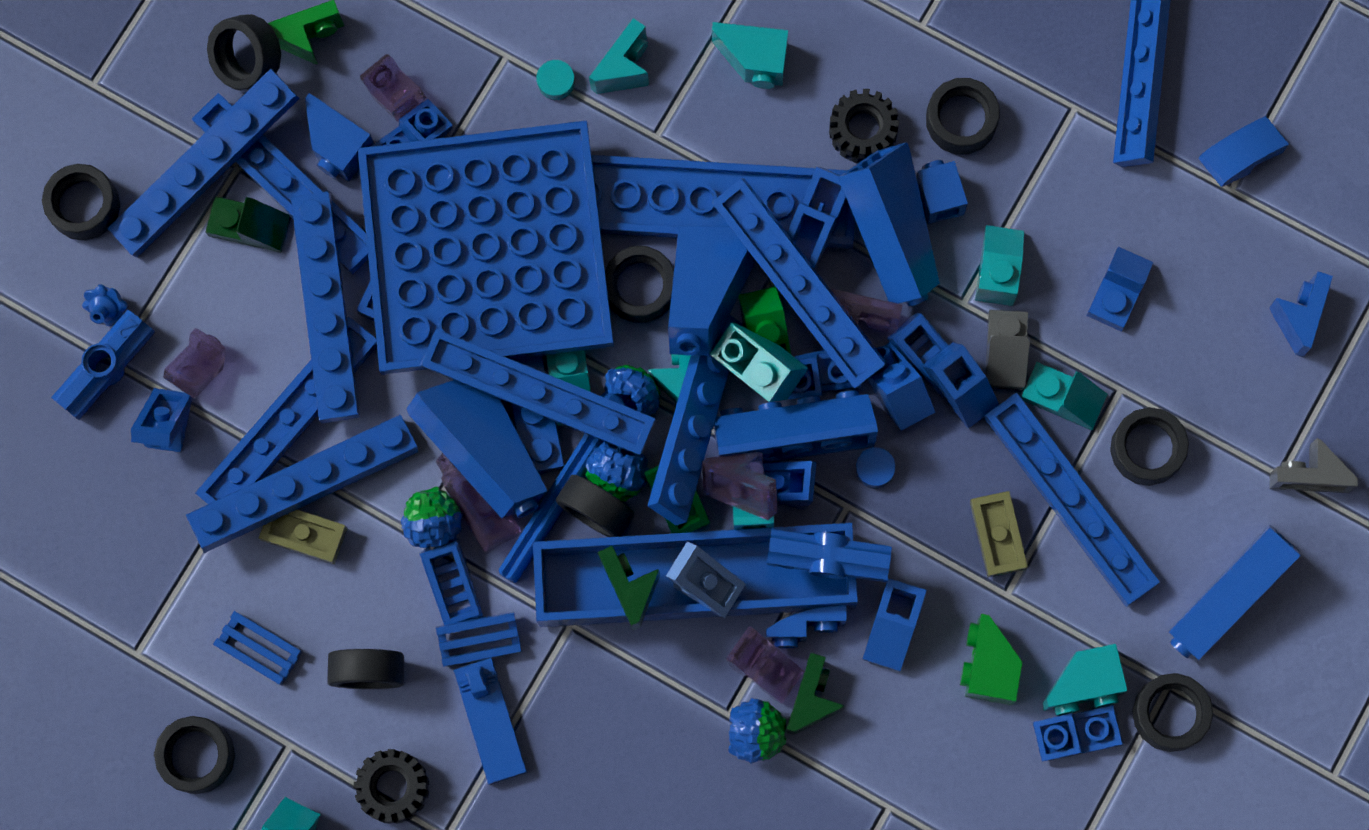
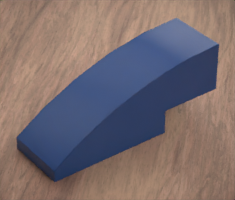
(818, 215)

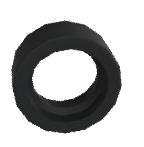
(222, 56)
(972, 89)
(66, 178)
(634, 255)
(1154, 417)
(594, 506)
(365, 669)
(1202, 704)
(164, 751)

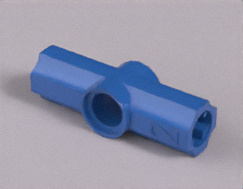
(86, 384)
(829, 555)

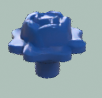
(104, 305)

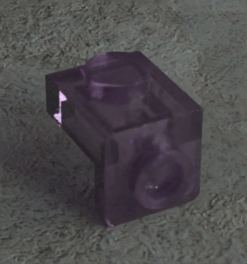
(392, 87)
(196, 363)

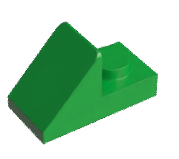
(297, 29)

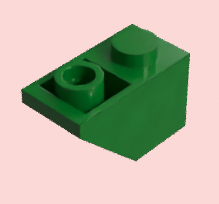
(765, 315)
(993, 666)

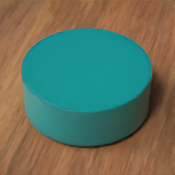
(555, 79)

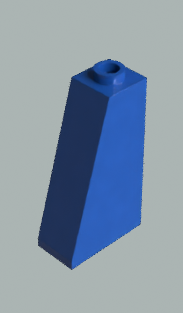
(893, 223)
(706, 284)
(481, 444)
(1233, 593)

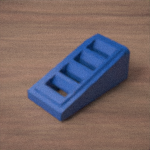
(897, 338)
(427, 557)

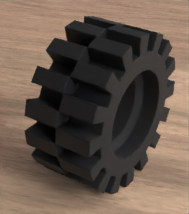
(863, 104)
(367, 786)

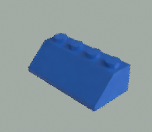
(799, 429)

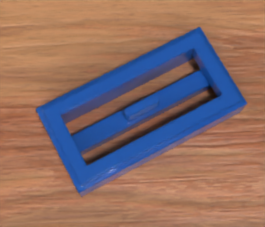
(230, 631)
(445, 645)

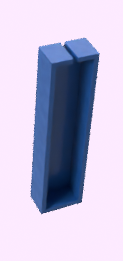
(577, 590)

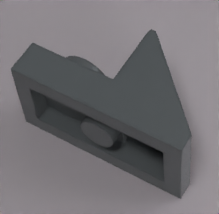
(1007, 349)
(1324, 473)

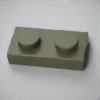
(998, 534)
(306, 535)

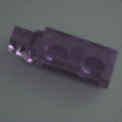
(479, 515)

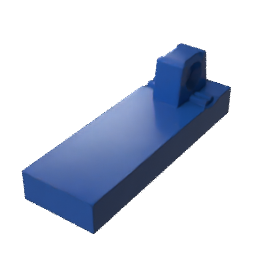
(490, 721)

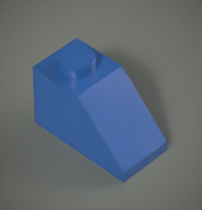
(334, 139)

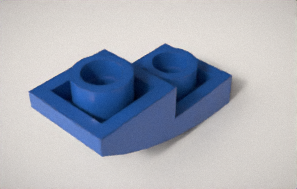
(419, 124)
(1243, 150)
(820, 376)
(793, 628)
(1078, 733)

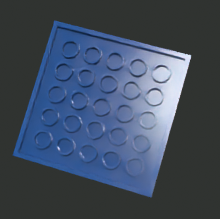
(485, 244)

